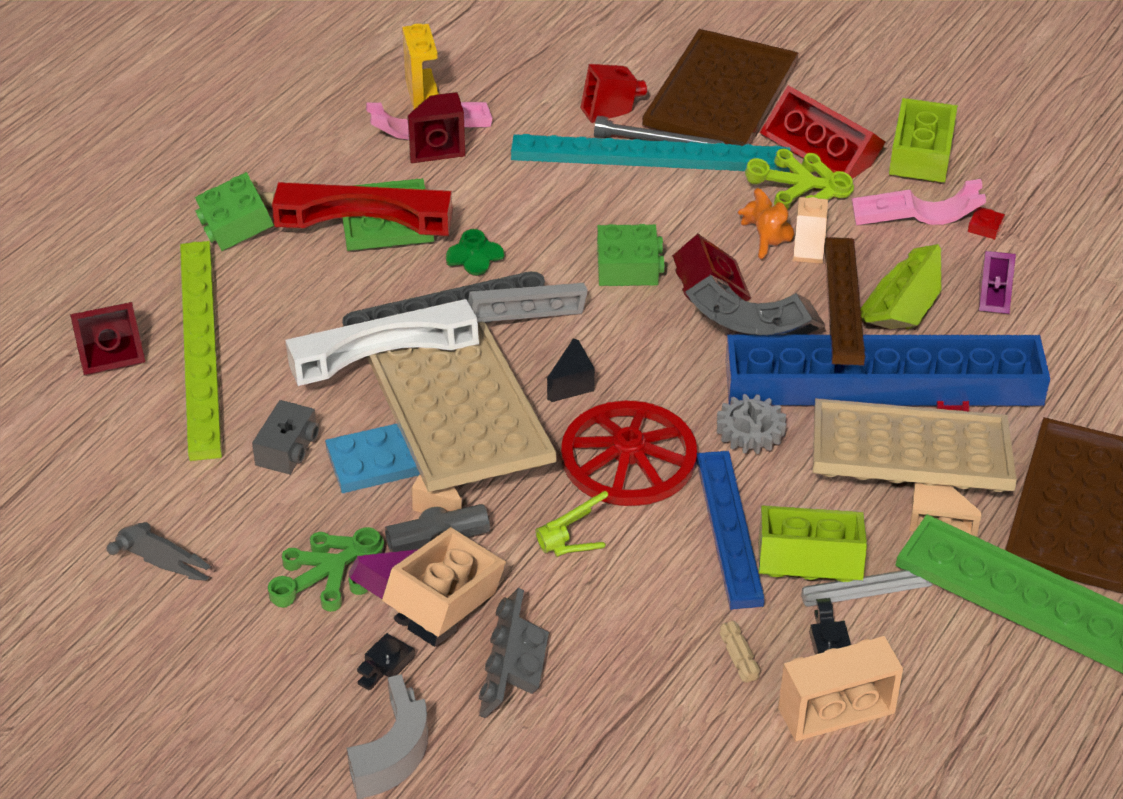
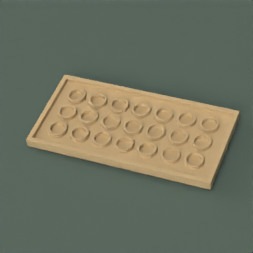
(461, 412)

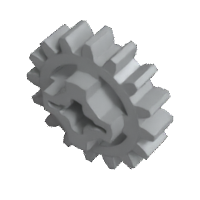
(751, 423)

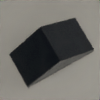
(571, 374)

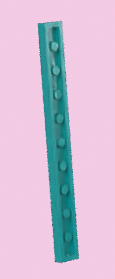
(640, 152)

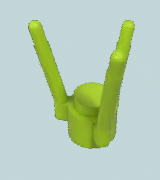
(555, 534)

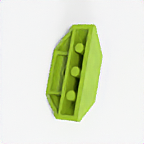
(906, 290)

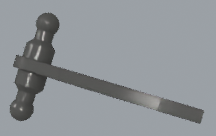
(157, 551)

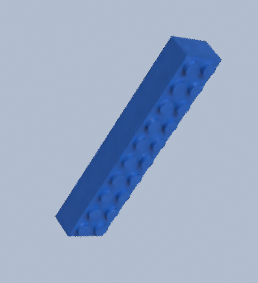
(895, 370)

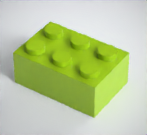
(923, 140)
(812, 543)

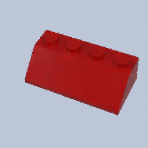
(816, 129)

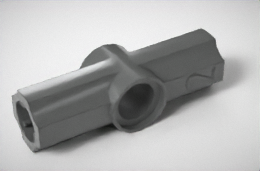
(433, 522)

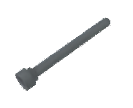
(606, 128)

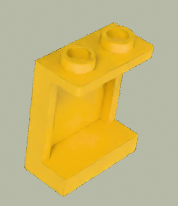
(419, 47)

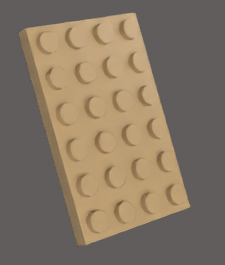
(913, 445)

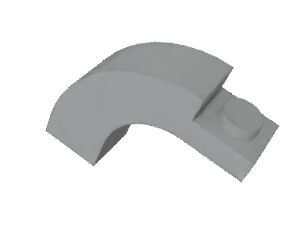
(395, 756)

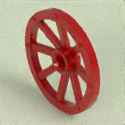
(629, 447)

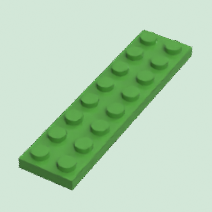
(1016, 590)

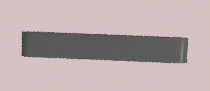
(521, 280)

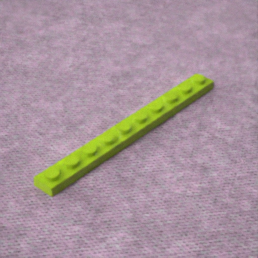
(200, 352)

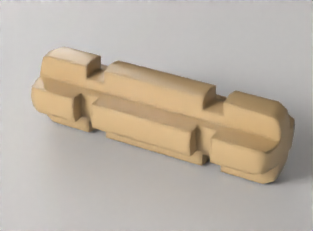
(739, 651)

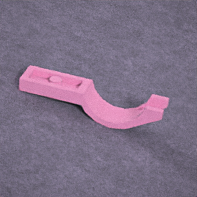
(475, 115)
(906, 205)

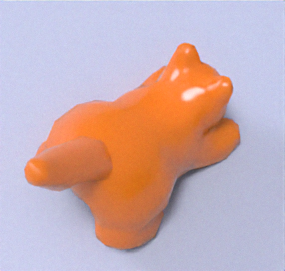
(769, 220)

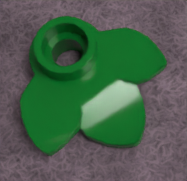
(474, 252)

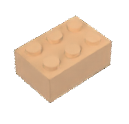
(443, 581)
(840, 688)

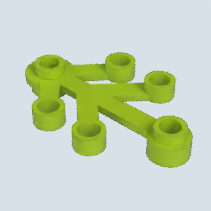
(833, 184)

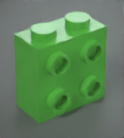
(232, 212)
(629, 255)

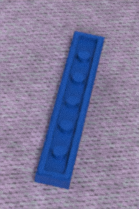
(730, 531)

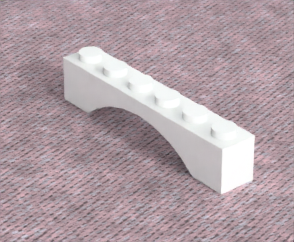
(326, 352)

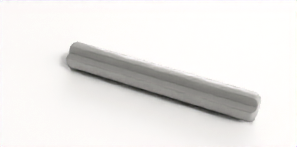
(870, 586)

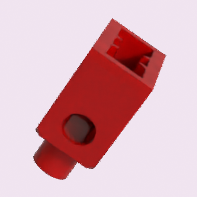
(610, 91)

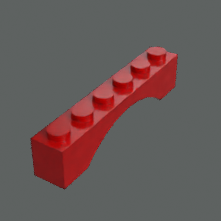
(418, 209)

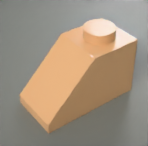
(810, 230)
(946, 505)

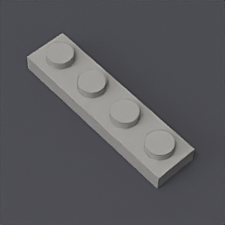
(528, 302)

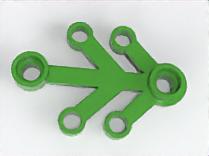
(283, 589)

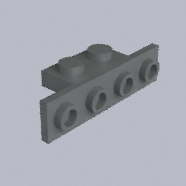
(515, 654)

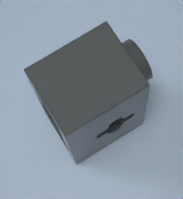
(285, 437)

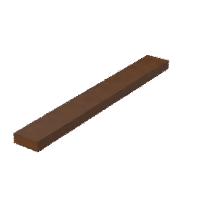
(843, 302)

